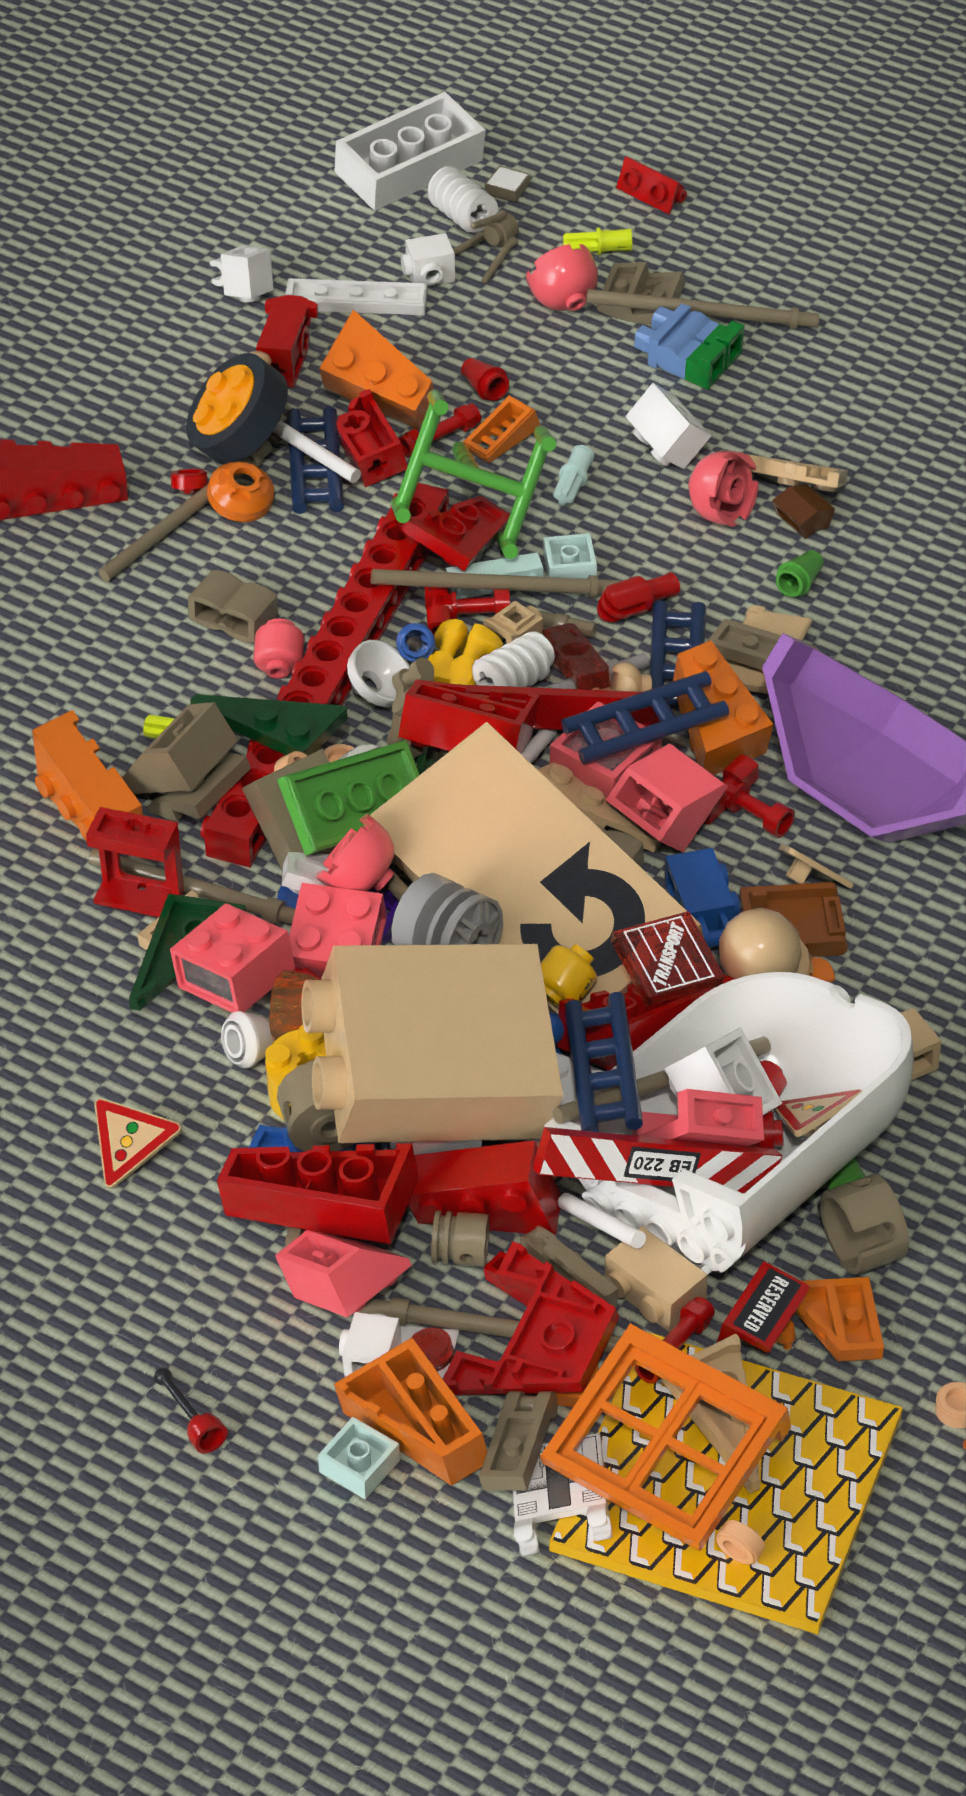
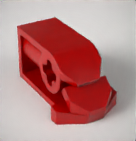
(287, 334)
(370, 440)

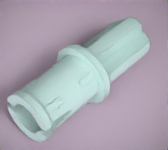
(573, 474)

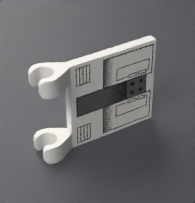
(557, 1497)

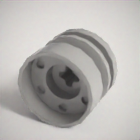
(445, 914)

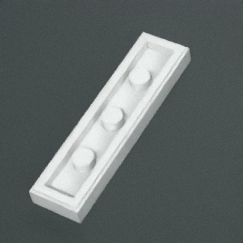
(362, 296)

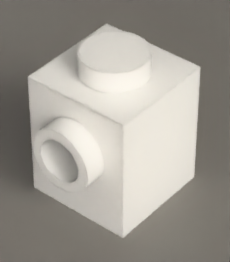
(429, 260)
(367, 1339)

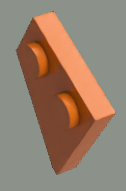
(843, 1318)

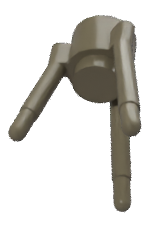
(498, 231)

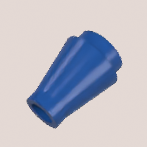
(422, 635)

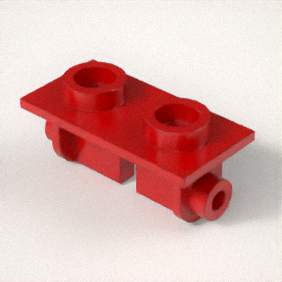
(650, 185)

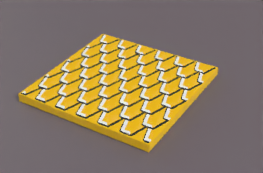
(805, 1509)

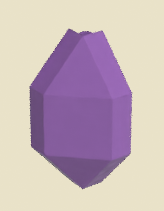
(863, 747)

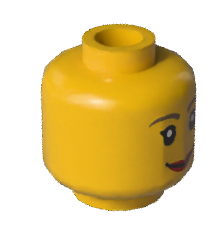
(567, 973)

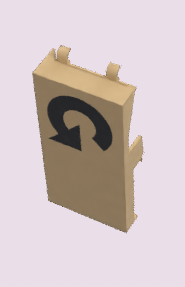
(519, 840)

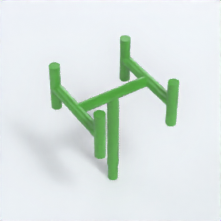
(467, 468)

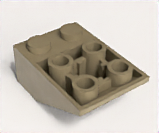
(183, 752)

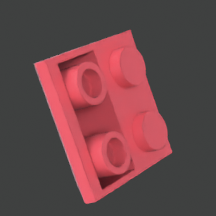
(667, 795)
(338, 1271)

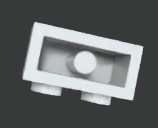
(667, 427)

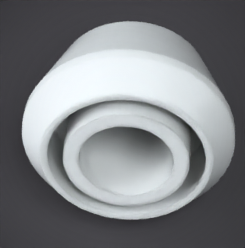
(246, 1038)

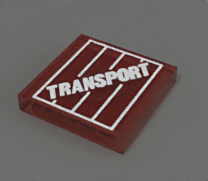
(667, 958)

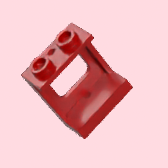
(140, 837)

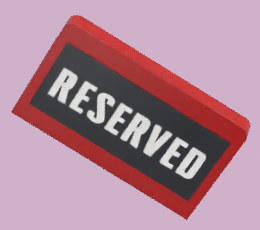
(765, 1308)

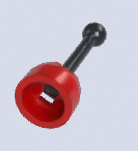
(205, 1430)

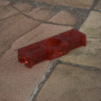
(577, 657)

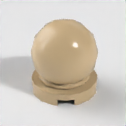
(762, 943)

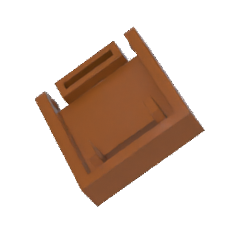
(818, 923)

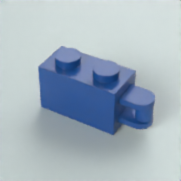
(702, 889)

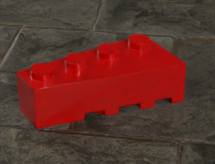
(58, 477)
(321, 1189)

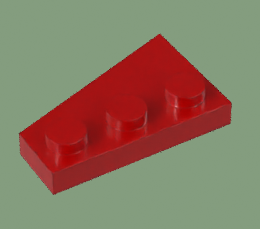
(460, 532)

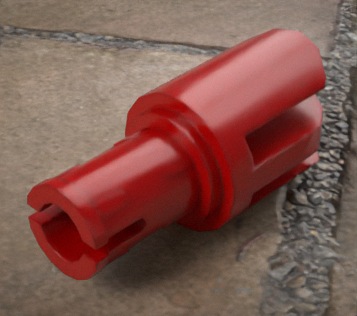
(635, 596)

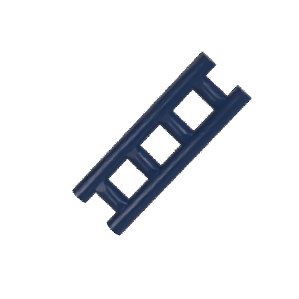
(300, 472)
(661, 644)
(633, 735)
(623, 1076)

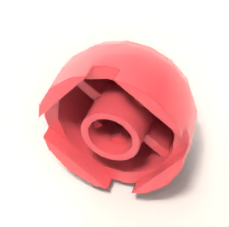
(563, 277)
(723, 487)
(360, 858)

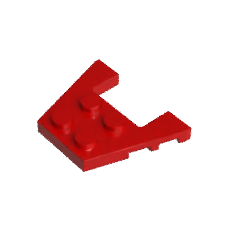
(553, 1343)

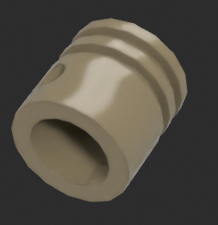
(460, 1238)

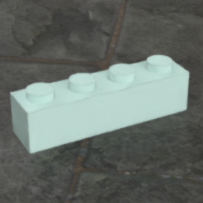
(520, 565)

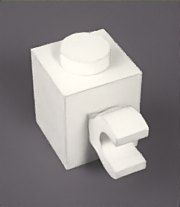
(245, 272)

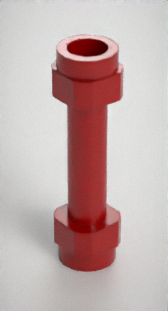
(464, 418)
(693, 1318)

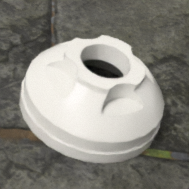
(379, 663)

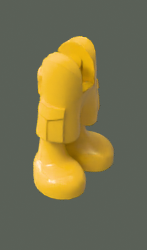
(452, 641)

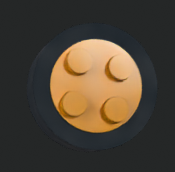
(237, 409)

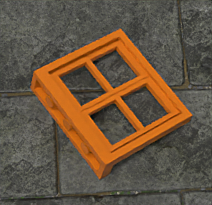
(699, 1381)

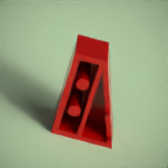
(446, 715)
(487, 1181)

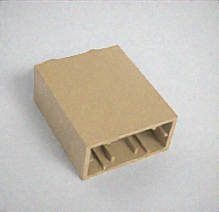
(433, 1043)

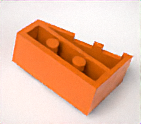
(366, 361)
(724, 739)
(75, 775)
(415, 1407)

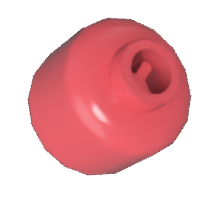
(278, 647)

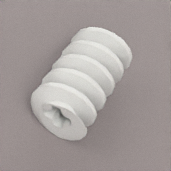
(460, 198)
(516, 663)

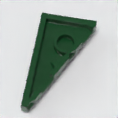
(277, 723)
(177, 919)

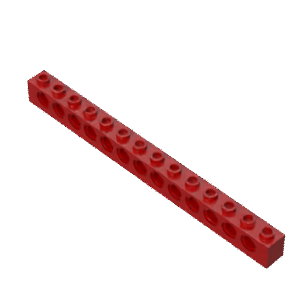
(322, 677)

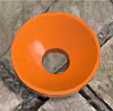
(238, 501)

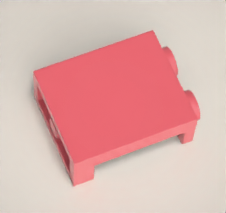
(708, 1119)

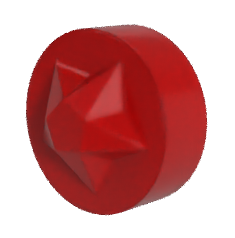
(189, 480)

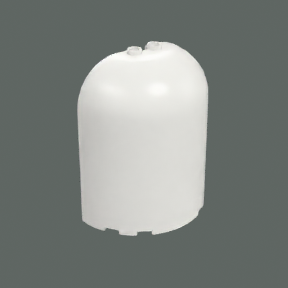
(822, 1049)

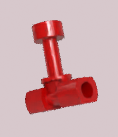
(444, 606)
(739, 777)

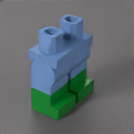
(690, 344)

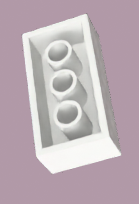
(408, 149)

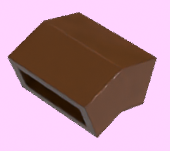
(803, 509)

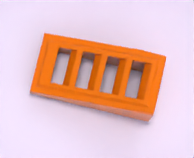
(509, 410)

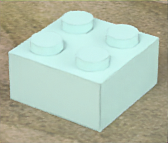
(569, 556)
(359, 1457)

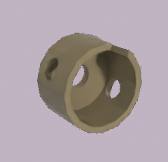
(303, 1121)
(864, 1224)

